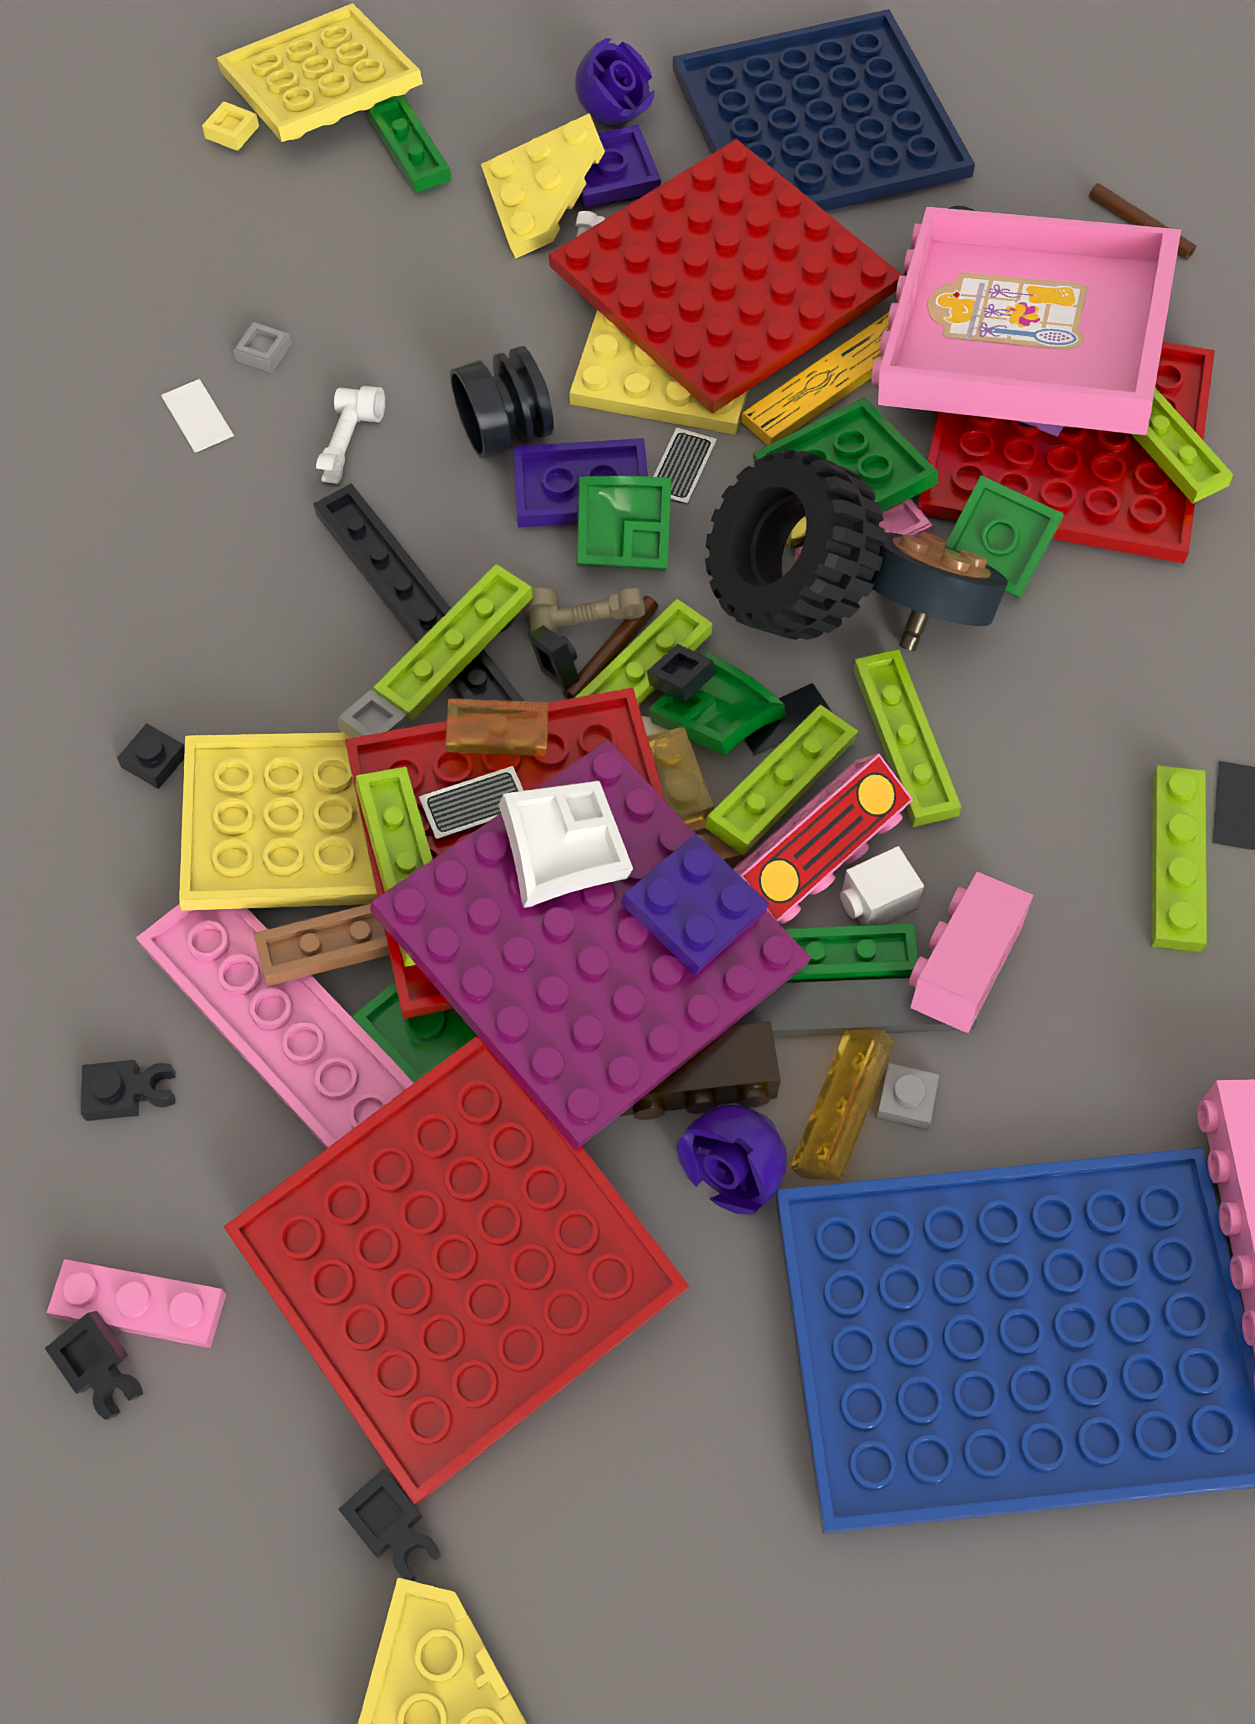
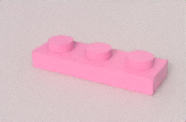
(138, 1303)

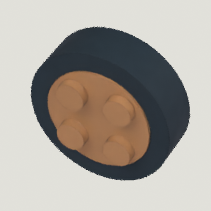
(937, 583)

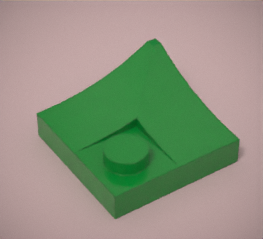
(623, 522)
(721, 710)

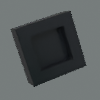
(555, 656)
(681, 672)
(152, 756)

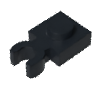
(118, 1086)
(89, 1358)
(384, 1519)

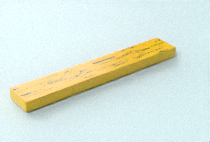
(817, 386)

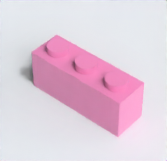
(969, 951)

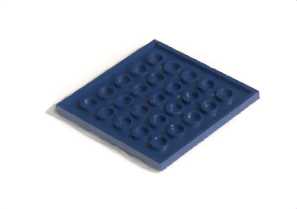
(828, 109)

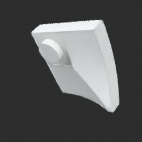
(563, 840)

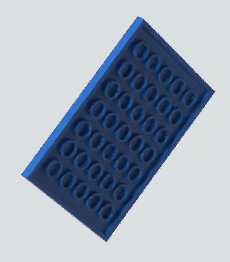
(1017, 1340)

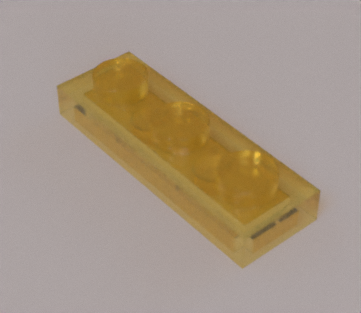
(842, 1105)

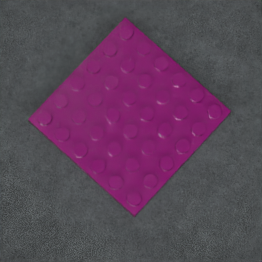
(576, 986)

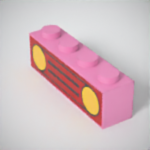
(824, 835)

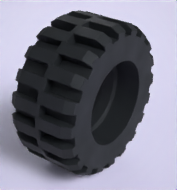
(836, 554)

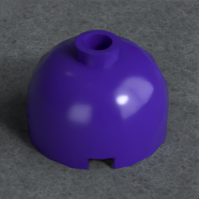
(613, 83)
(735, 1155)

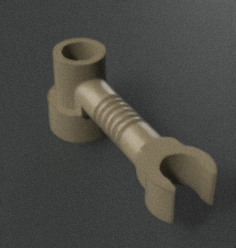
(545, 610)

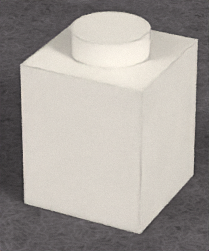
(881, 888)

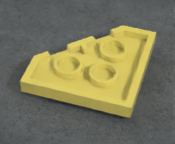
(540, 181)
(434, 1665)

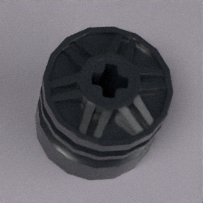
(509, 399)

